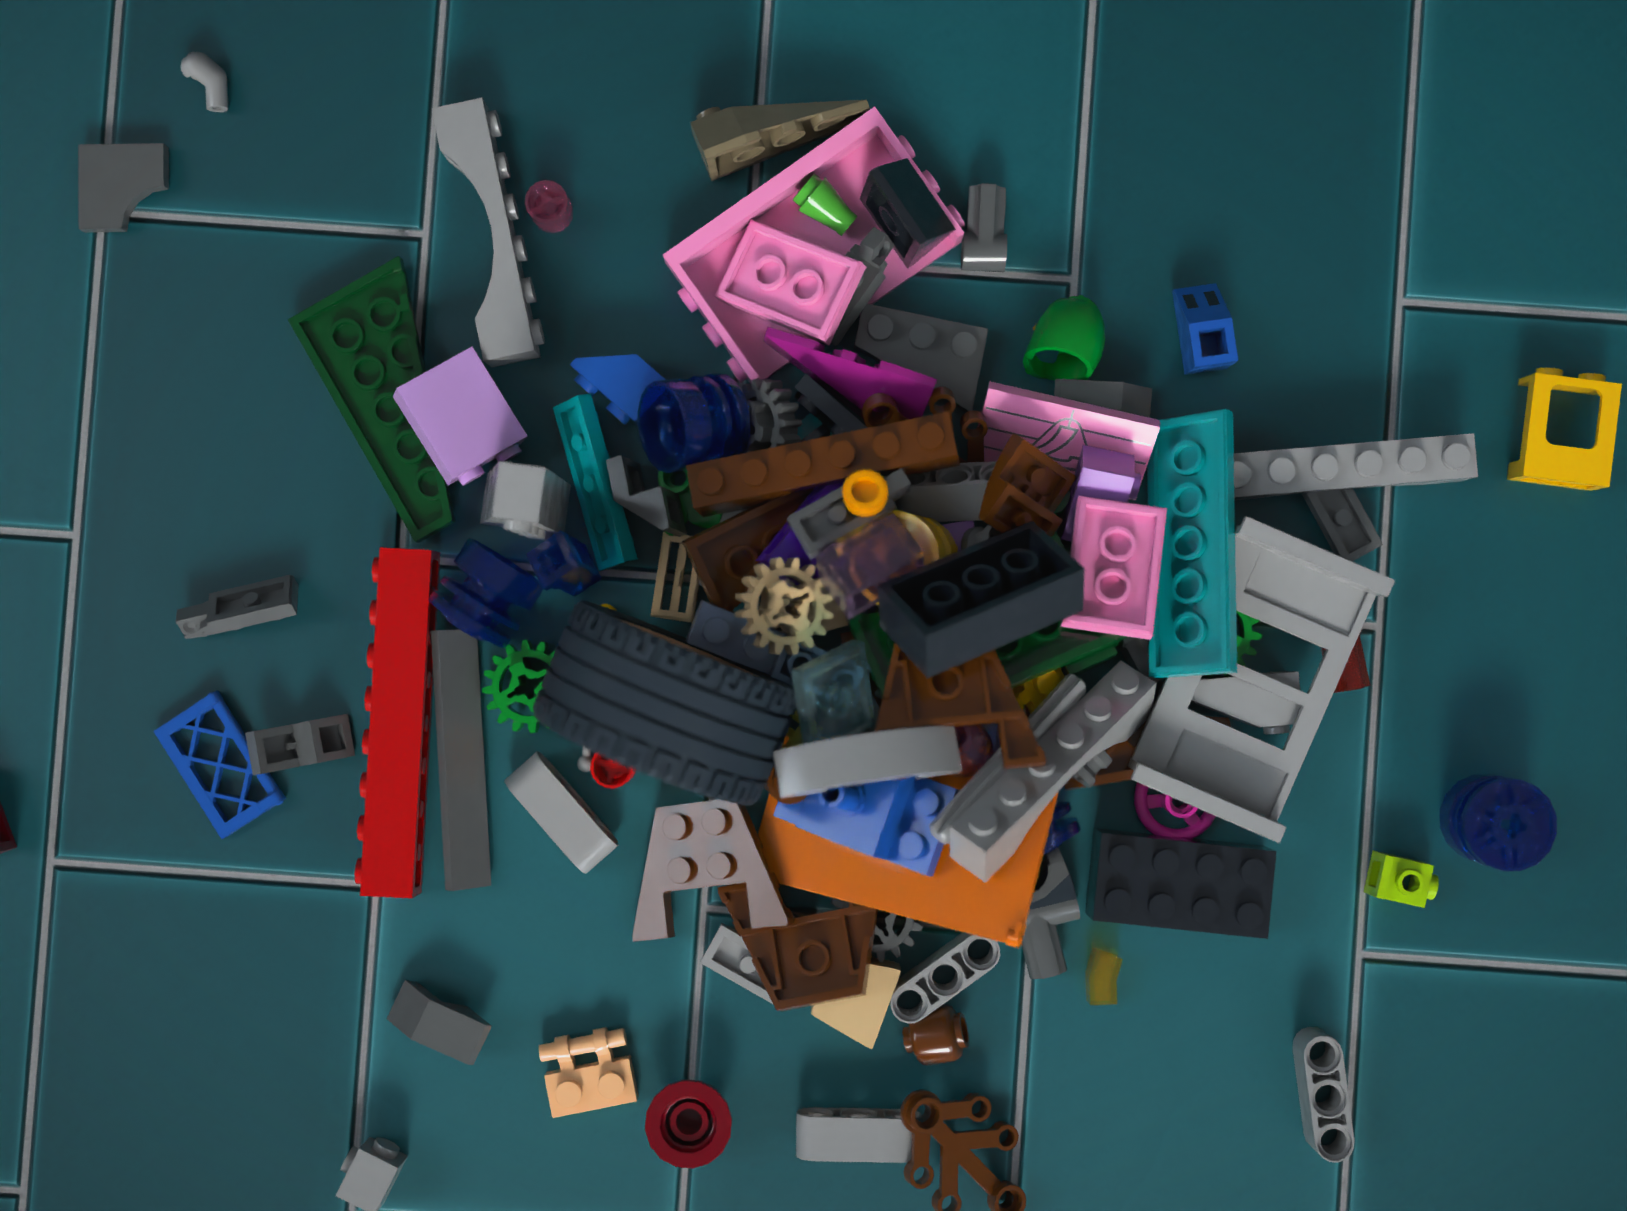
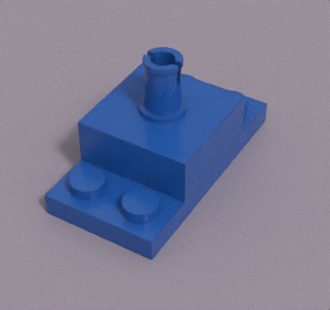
(877, 819)

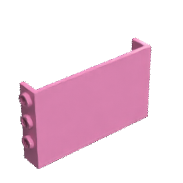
(846, 162)

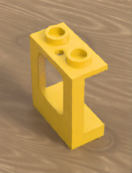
(1559, 464)

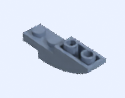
(720, 633)

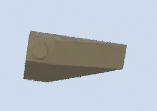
(754, 133)

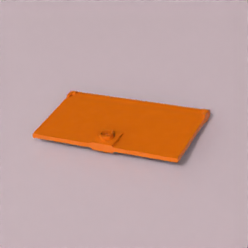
(948, 899)

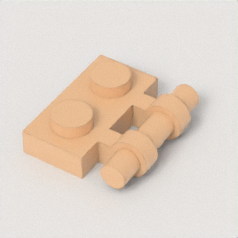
(593, 1084)

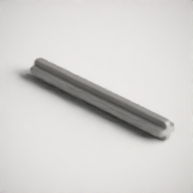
(1041, 720)

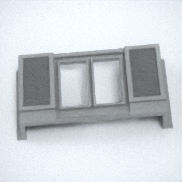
(1225, 769)

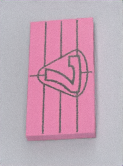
(1063, 426)

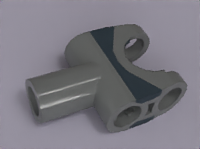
(1051, 905)

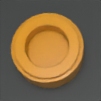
(865, 493)

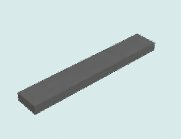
(460, 760)

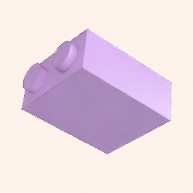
(460, 417)

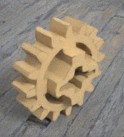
(796, 619)

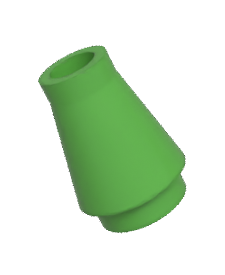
(824, 205)

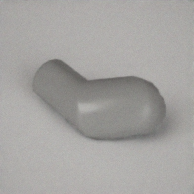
(211, 75)

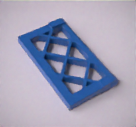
(185, 765)

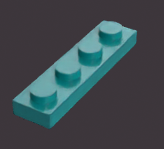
(587, 462)

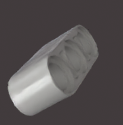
(948, 492)
(561, 812)
(935, 994)
(1334, 1111)
(852, 1135)

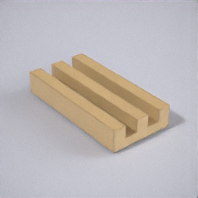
(673, 613)

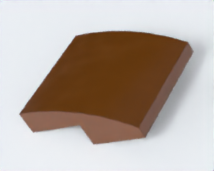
(1025, 488)

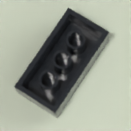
(980, 598)
(1180, 883)

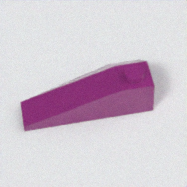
(850, 379)

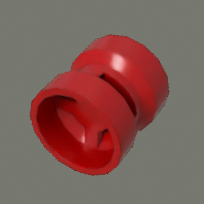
(610, 773)

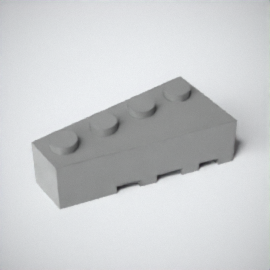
(525, 500)

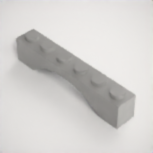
(505, 318)
(1355, 466)
(1003, 815)

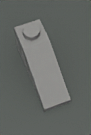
(1248, 702)

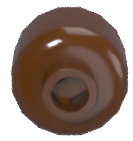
(937, 1036)

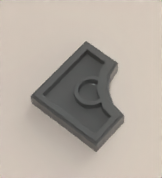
(116, 180)

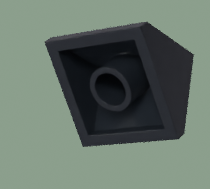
(905, 210)

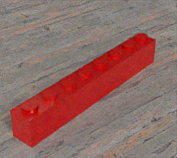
(398, 724)

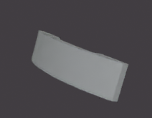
(866, 759)

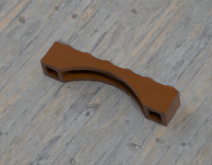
(769, 473)

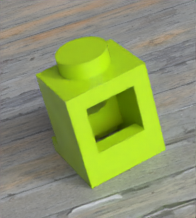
(1386, 878)

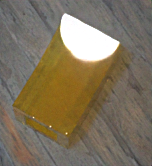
(1102, 977)

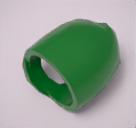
(1073, 329)

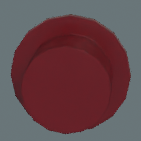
(688, 1123)

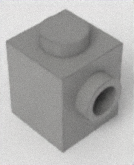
(370, 1173)

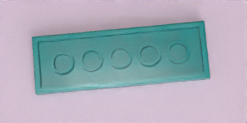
(1197, 580)

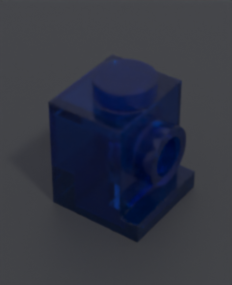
(563, 564)

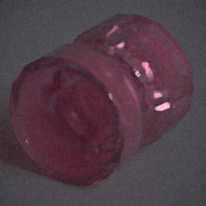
(544, 198)

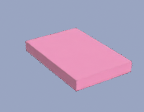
(790, 281)
(1122, 563)

